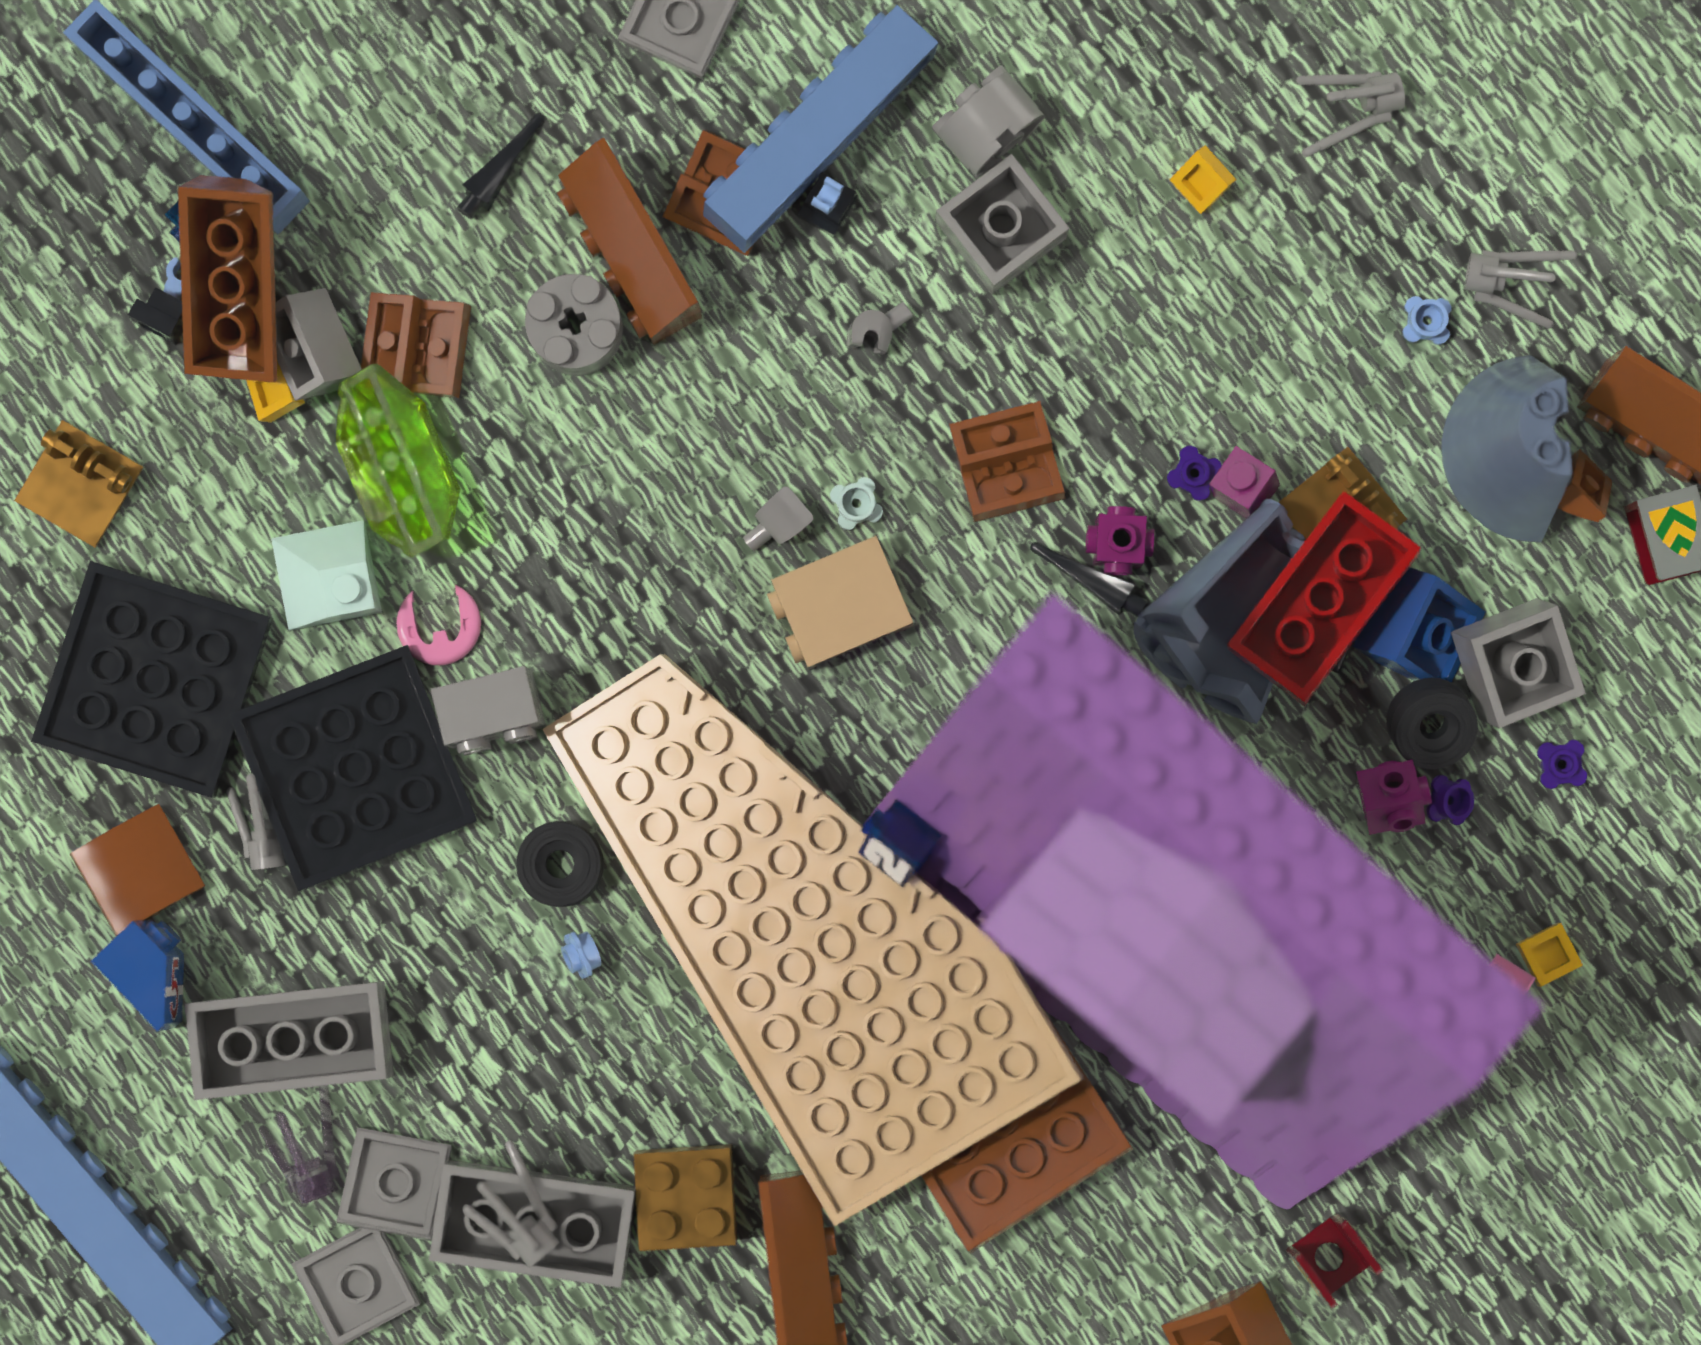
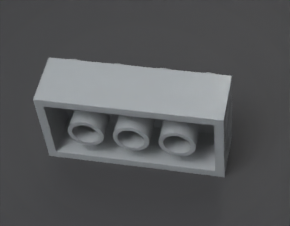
(289, 1040)
(590, 1217)

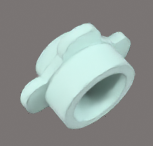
(862, 491)

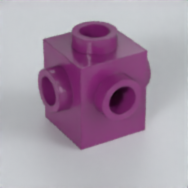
(1106, 553)
(1393, 796)

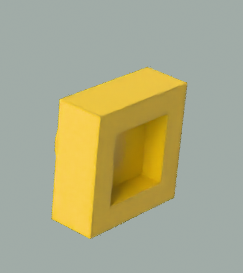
(1202, 179)
(272, 399)
(1549, 954)

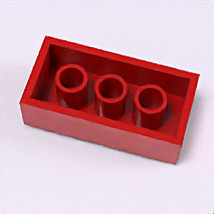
(1324, 598)

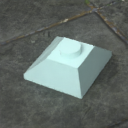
(326, 575)

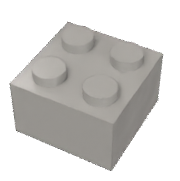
(1001, 224)
(1518, 662)
(489, 709)

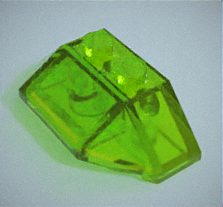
(395, 461)

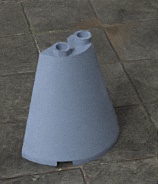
(1505, 450)
(1200, 613)

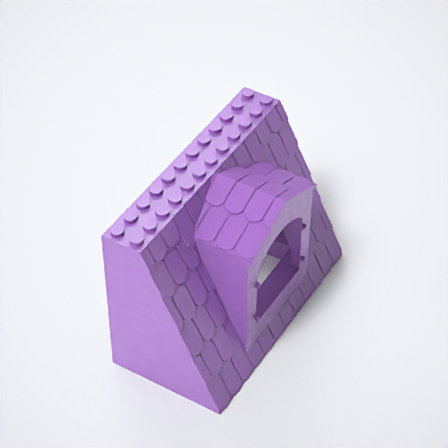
(1199, 915)

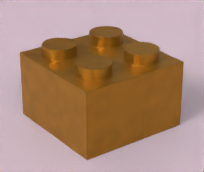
(685, 1197)

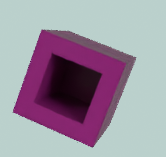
(1244, 482)

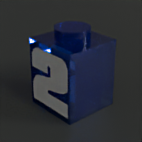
(898, 842)

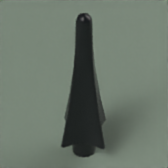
(488, 181)
(1109, 589)

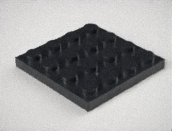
(151, 679)
(352, 768)

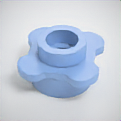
(1435, 309)
(580, 954)

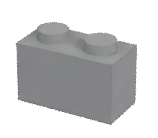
(312, 344)

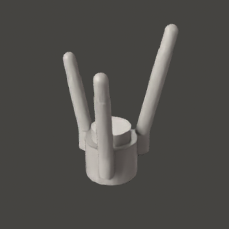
(1376, 94)
(1489, 272)
(258, 845)
(529, 1237)

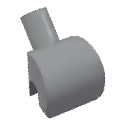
(878, 326)
(779, 518)

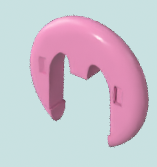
(441, 650)

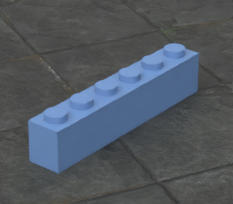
(180, 108)
(819, 128)

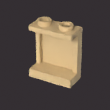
(839, 603)

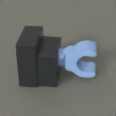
(828, 204)
(164, 308)

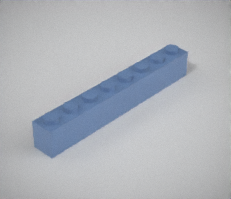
(102, 1220)

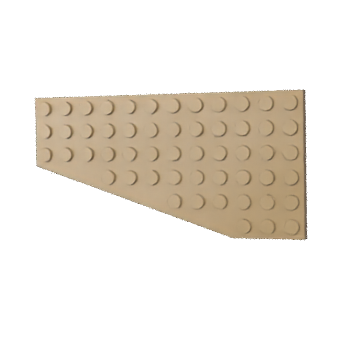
(851, 1003)

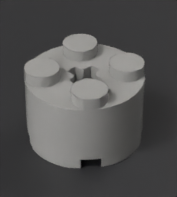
(988, 121)
(549, 314)

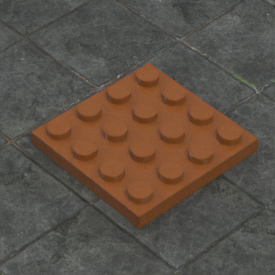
(1026, 1163)

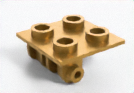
(1346, 473)
(78, 483)

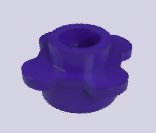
(1181, 477)
(1551, 755)
(1460, 803)

